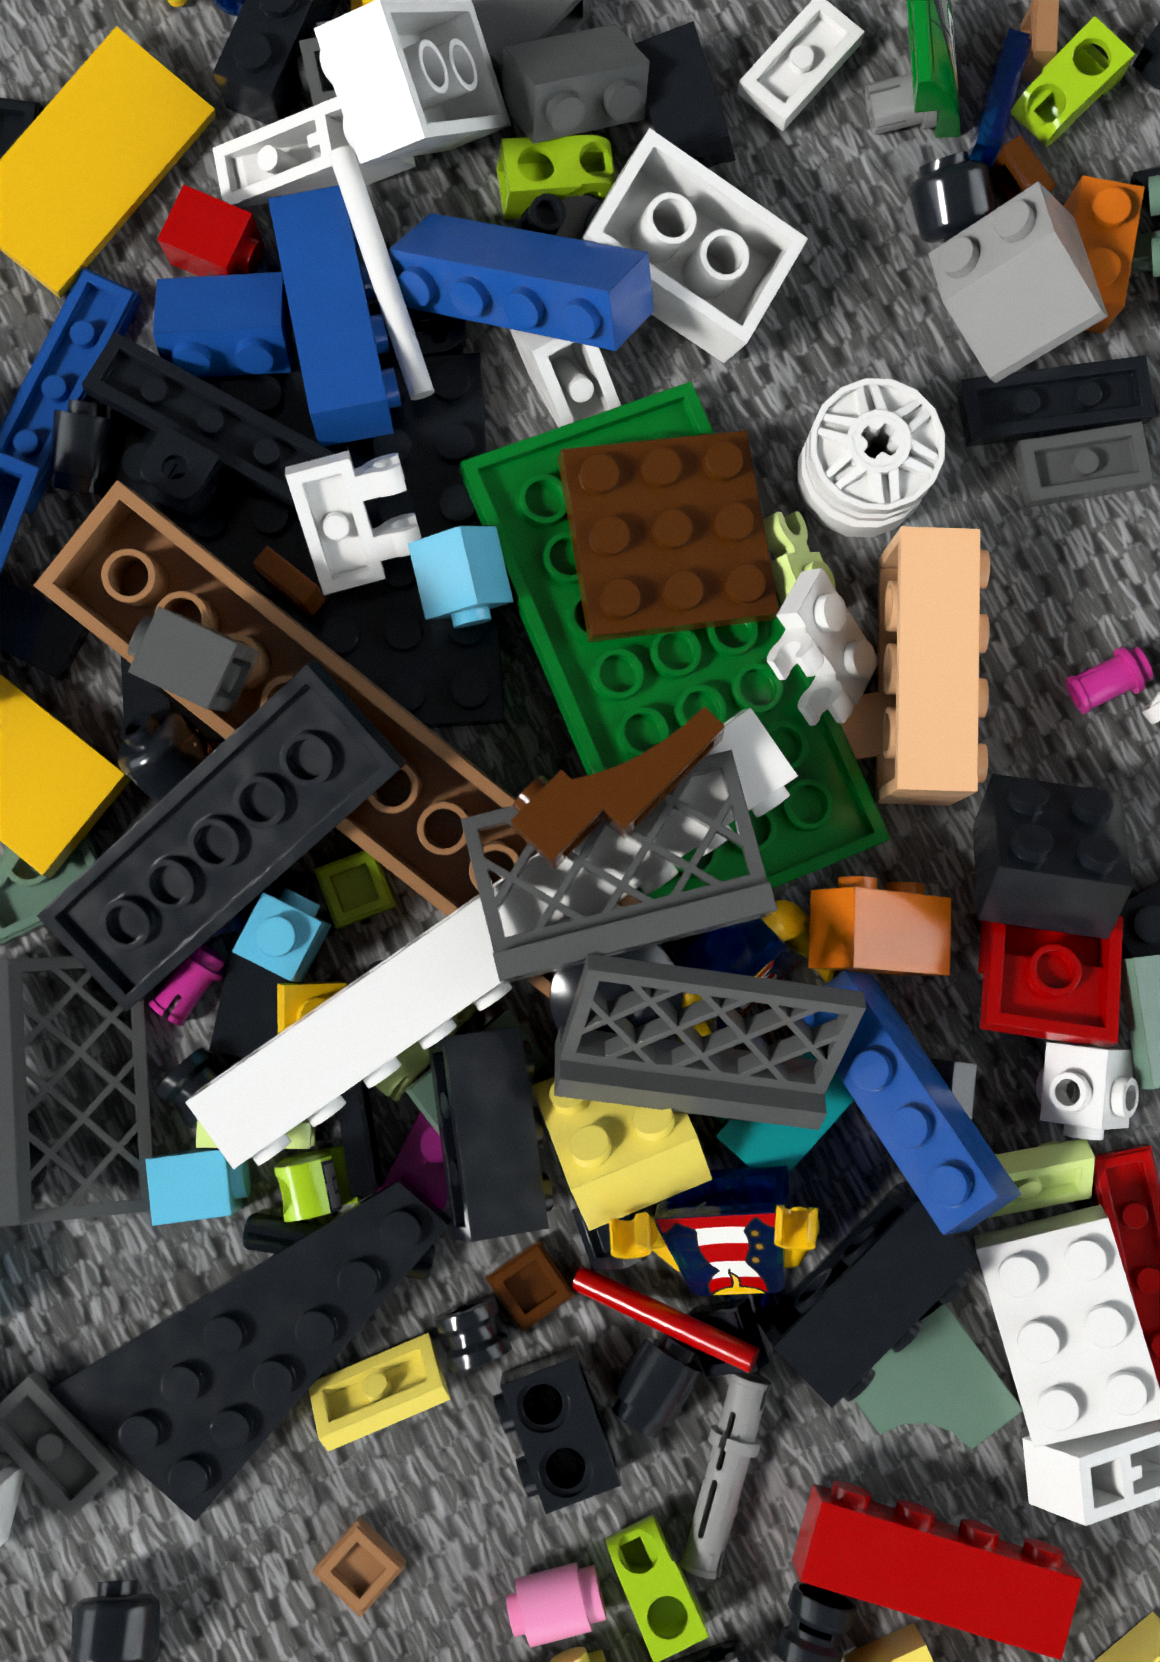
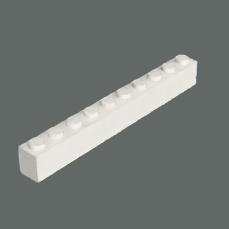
(451, 967)

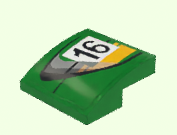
(934, 63)

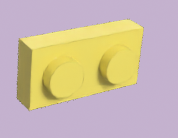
(378, 1392)

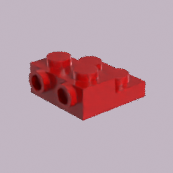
(1051, 983)

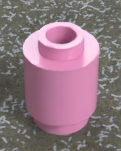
(556, 1604)

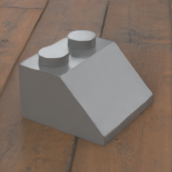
(1018, 282)

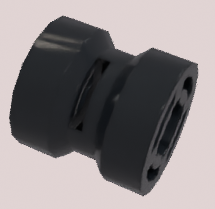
(815, 1625)

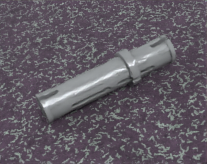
(732, 1448)

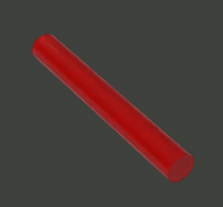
(666, 1319)

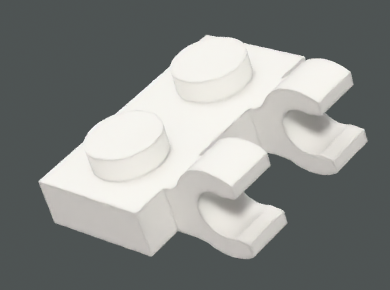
(336, 521)
(824, 644)

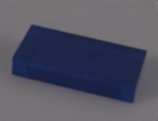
(999, 97)

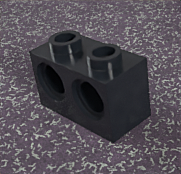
(570, 1425)

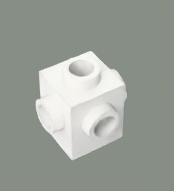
(1087, 1088)

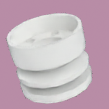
(862, 493)

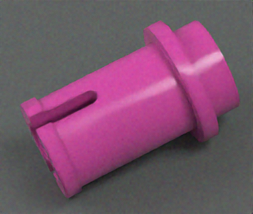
(1110, 679)
(190, 982)

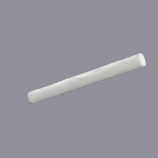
(381, 272)

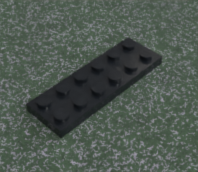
(222, 835)

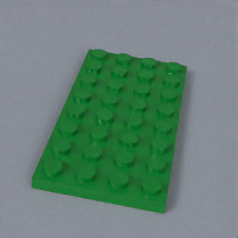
(642, 689)

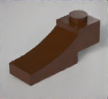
(565, 811)

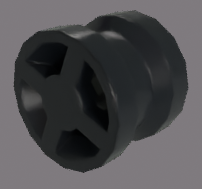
(186, 1080)
(473, 1333)

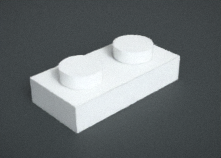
(800, 62)

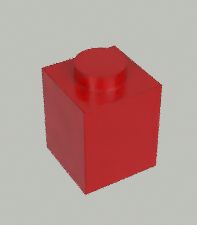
(210, 236)

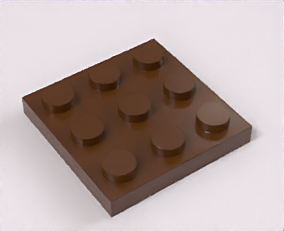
(667, 535)

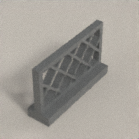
(634, 925)
(703, 1072)
(14, 1108)

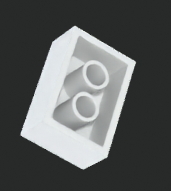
(411, 77)
(707, 243)
(1069, 1326)

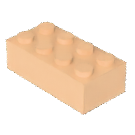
(931, 666)

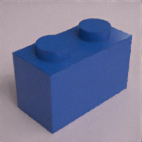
(224, 324)

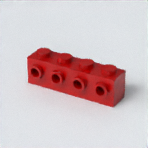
(937, 1569)

